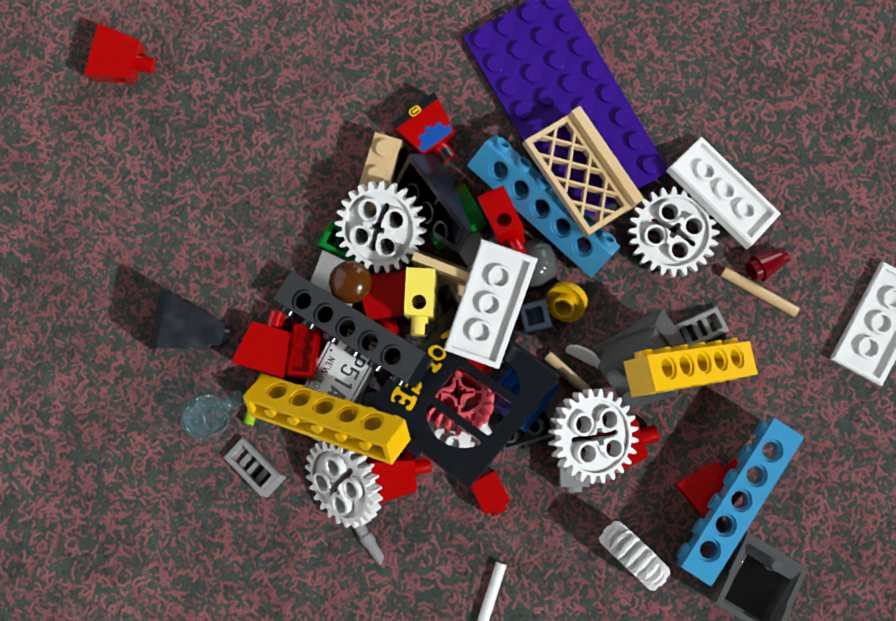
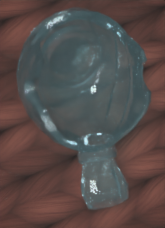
(208, 415)

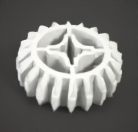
(634, 555)

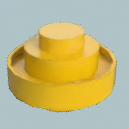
(566, 301)

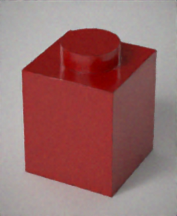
(491, 494)

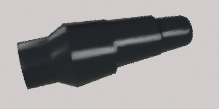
(447, 296)

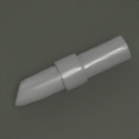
(369, 542)

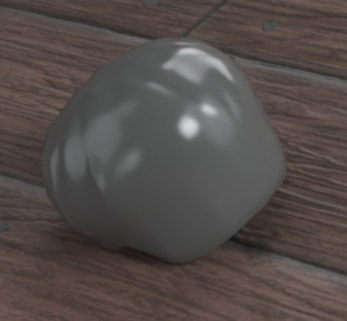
(546, 265)

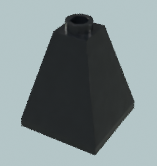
(183, 326)

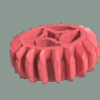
(469, 394)

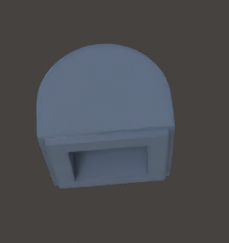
(535, 316)

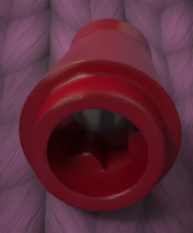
(765, 264)

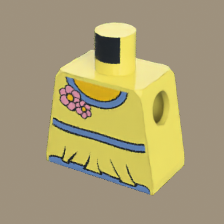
(421, 287)

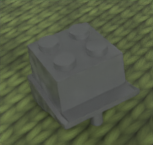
(650, 332)
(758, 582)

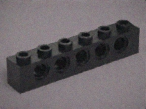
(413, 361)

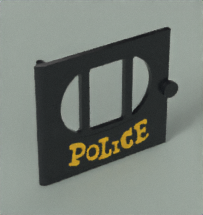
(412, 404)

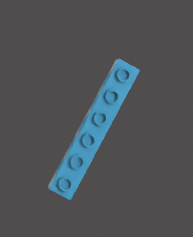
(529, 204)
(784, 443)

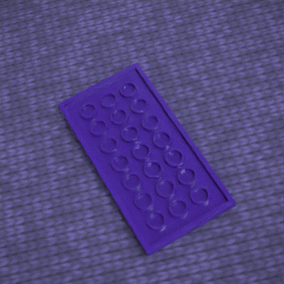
(547, 67)

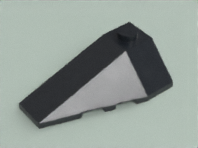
(436, 193)

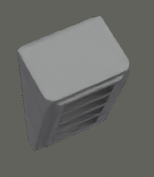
(717, 320)
(273, 481)

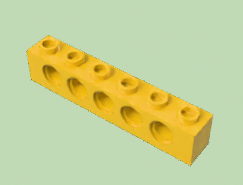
(689, 366)
(328, 418)

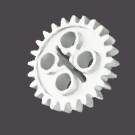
(403, 236)
(661, 254)
(596, 463)
(356, 495)

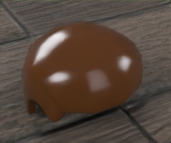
(350, 282)

